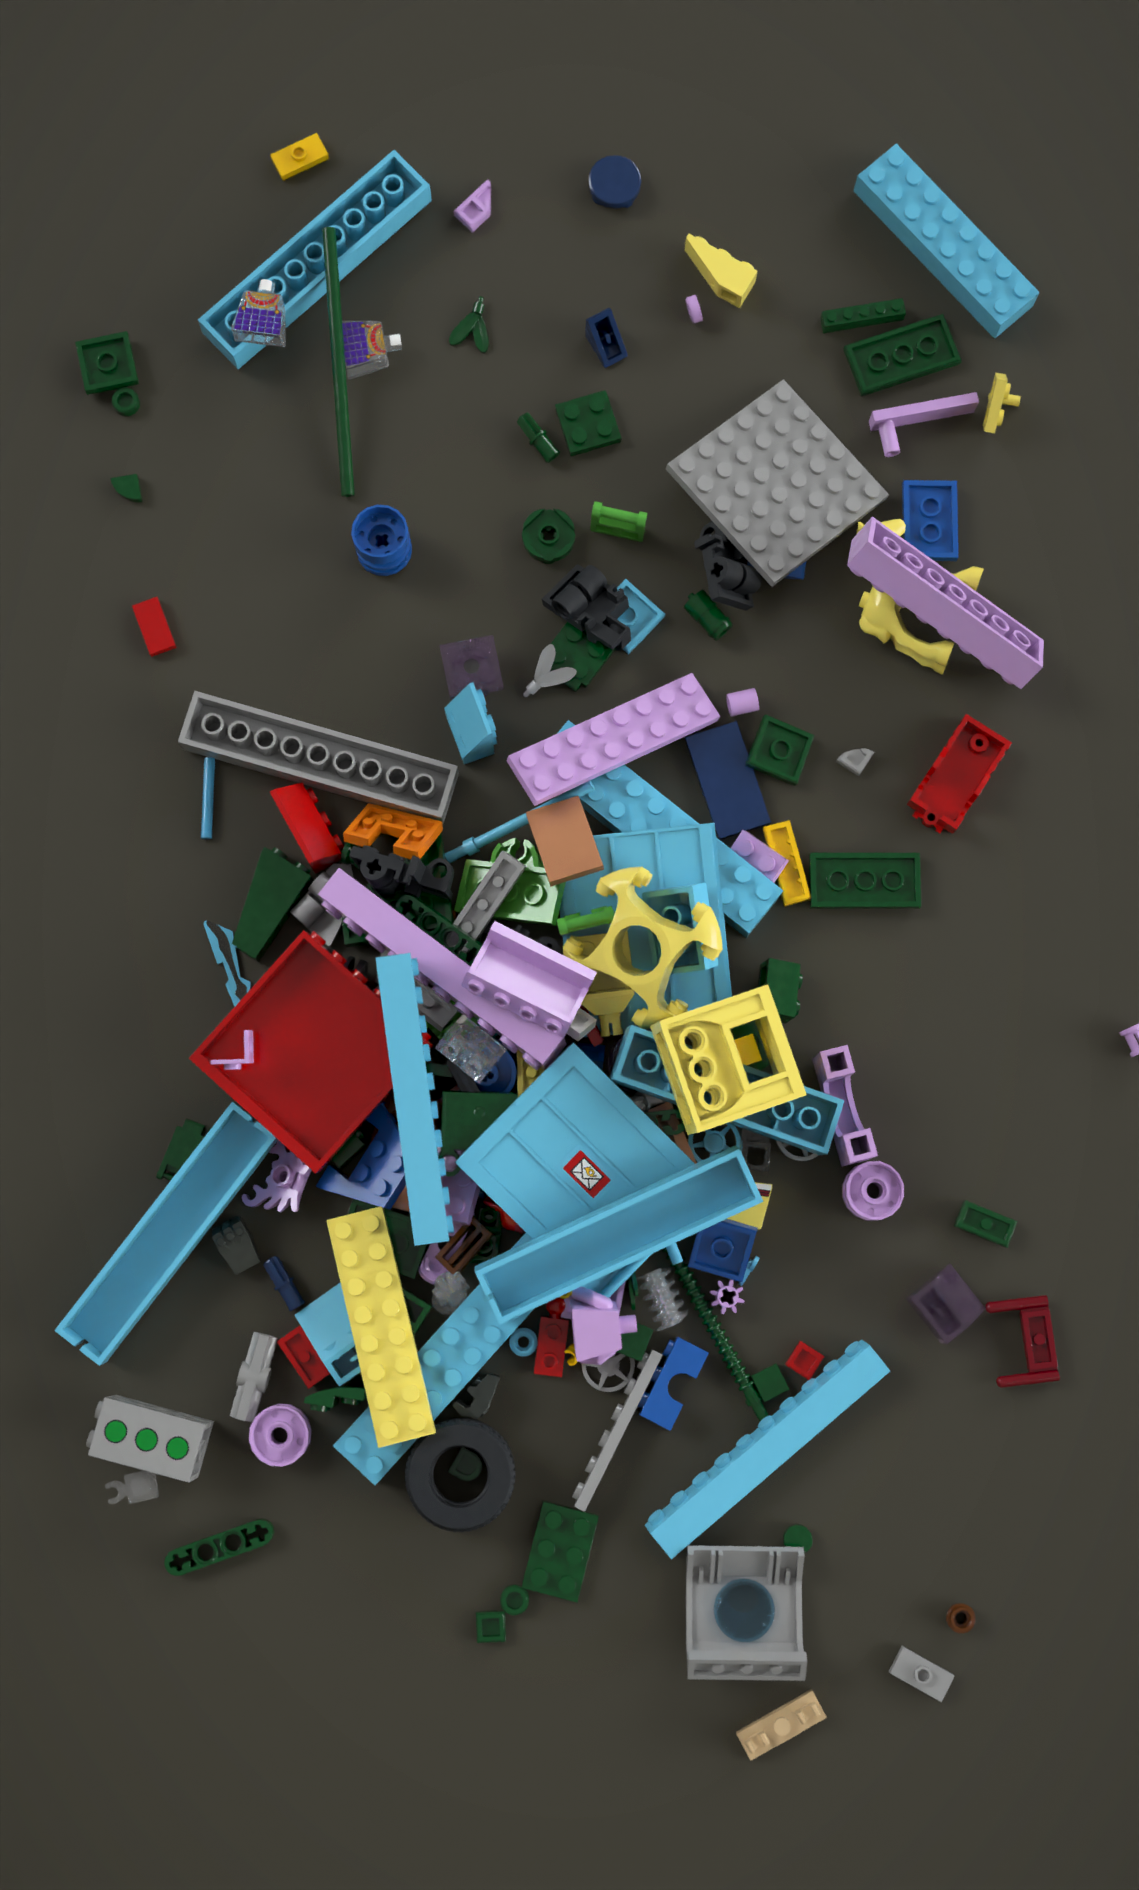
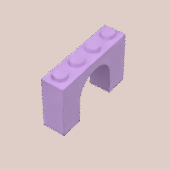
(834, 1074)

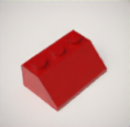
(308, 825)

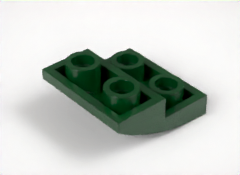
(329, 1398)

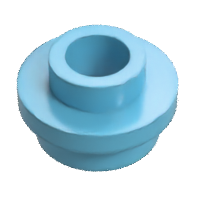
(520, 1351)

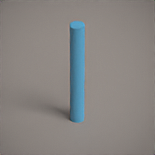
(208, 796)

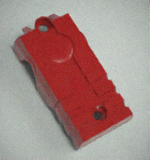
(958, 775)

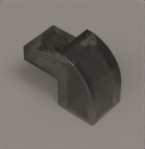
(755, 1150)

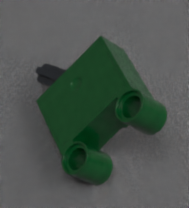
(468, 1113)

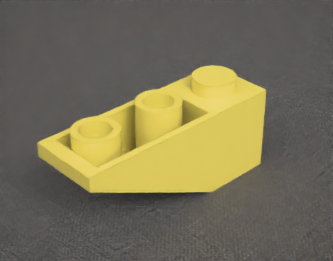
(724, 274)

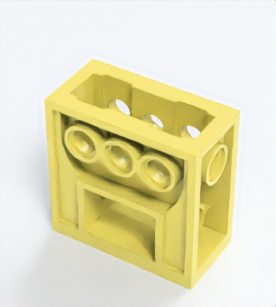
(720, 1061)

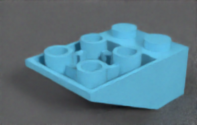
(471, 725)
(331, 1335)

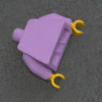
(595, 1327)

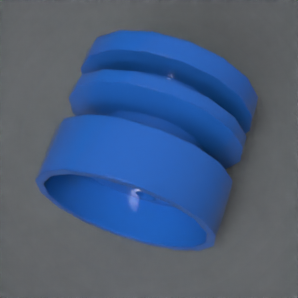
(378, 527)

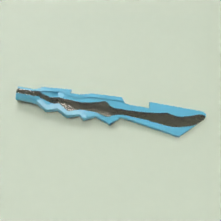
(225, 952)

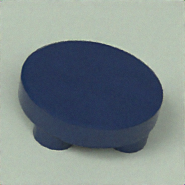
(614, 182)

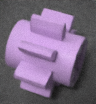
(718, 1294)

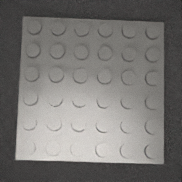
(777, 482)

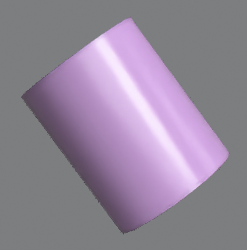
(742, 702)

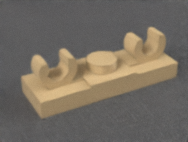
(781, 1724)

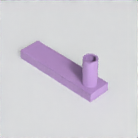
(887, 419)

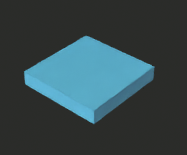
(640, 616)

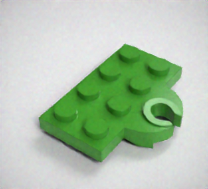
(531, 896)

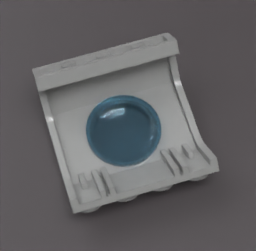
(744, 1613)

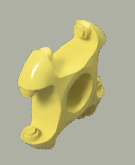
(672, 936)

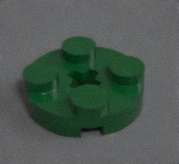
(548, 520)

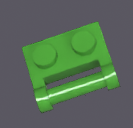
(618, 522)
(576, 922)

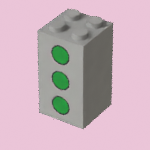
(149, 1437)

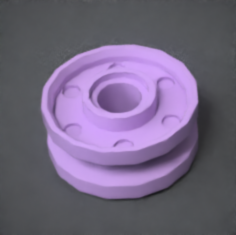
(889, 1185)
(267, 1447)

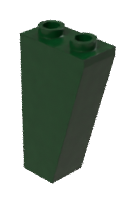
(271, 897)

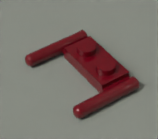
(1037, 1340)

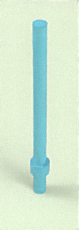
(473, 845)

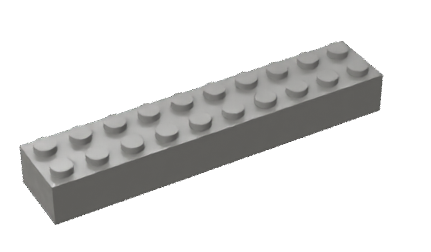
(318, 757)

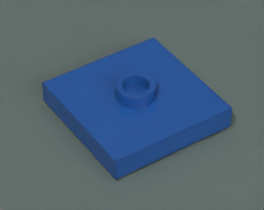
(723, 1249)

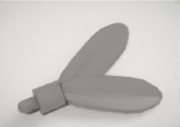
(544, 677)

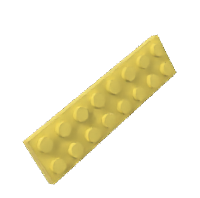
(381, 1327)

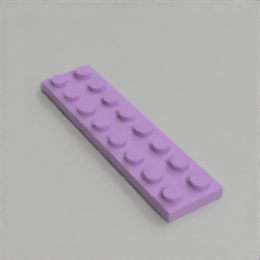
(612, 739)

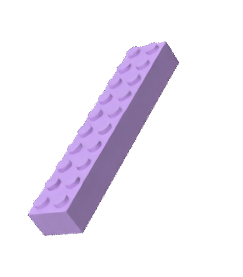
(437, 965)

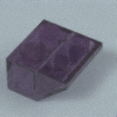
(946, 1304)

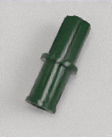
(538, 437)

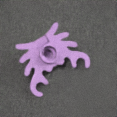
(284, 1182)

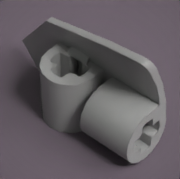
(313, 914)

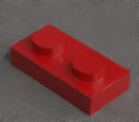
(303, 1357)

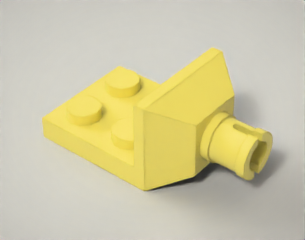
(608, 994)

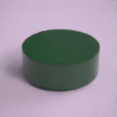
(125, 402)
(798, 1536)
(514, 1599)

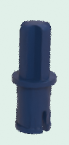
(283, 1283)

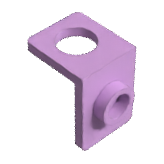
(234, 1064)

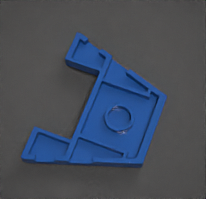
(380, 1171)

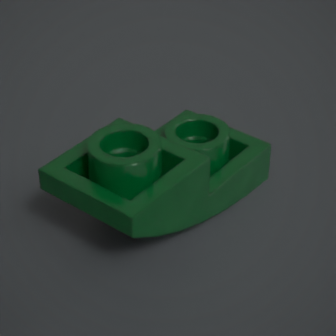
(492, 1221)

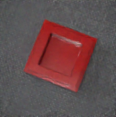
(804, 1360)

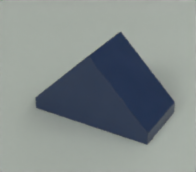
(605, 337)

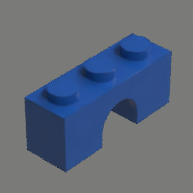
(680, 1358)

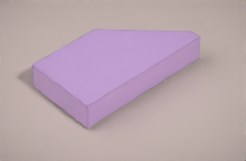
(475, 208)

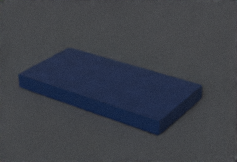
(726, 782)

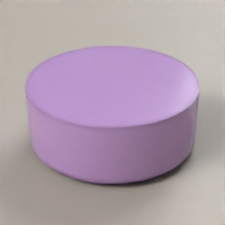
(694, 309)

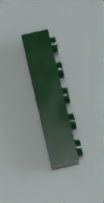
(862, 315)

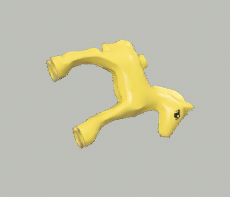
(883, 619)

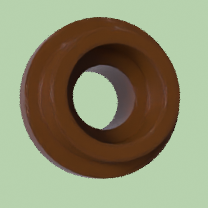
(967, 1624)

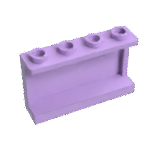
(529, 979)

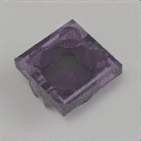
(471, 662)

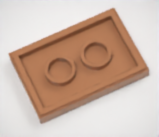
(564, 841)

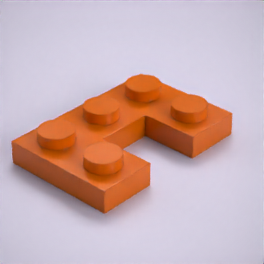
(414, 831)

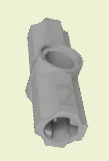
(253, 1377)

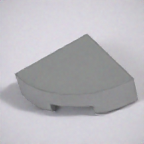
(855, 760)

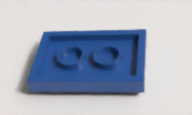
(931, 517)

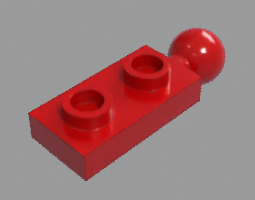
(552, 1340)

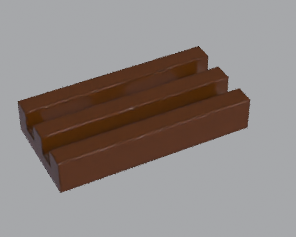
(480, 1228)

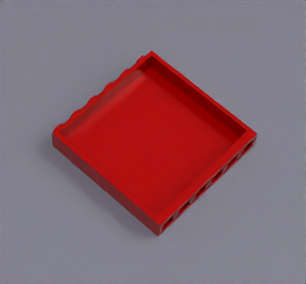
(315, 1051)

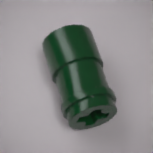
(708, 614)

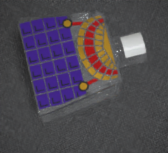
(261, 317)
(367, 347)

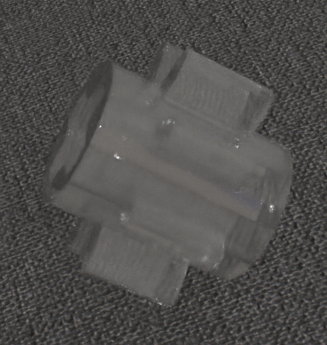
(450, 1289)

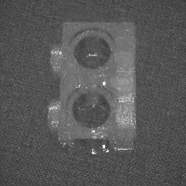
(471, 1048)

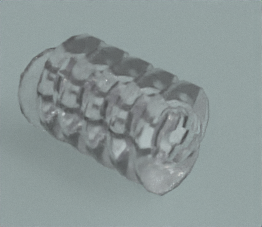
(663, 1298)

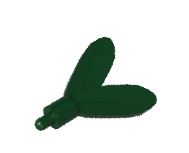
(475, 323)
(632, 1289)

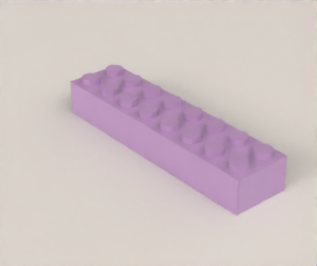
(946, 603)

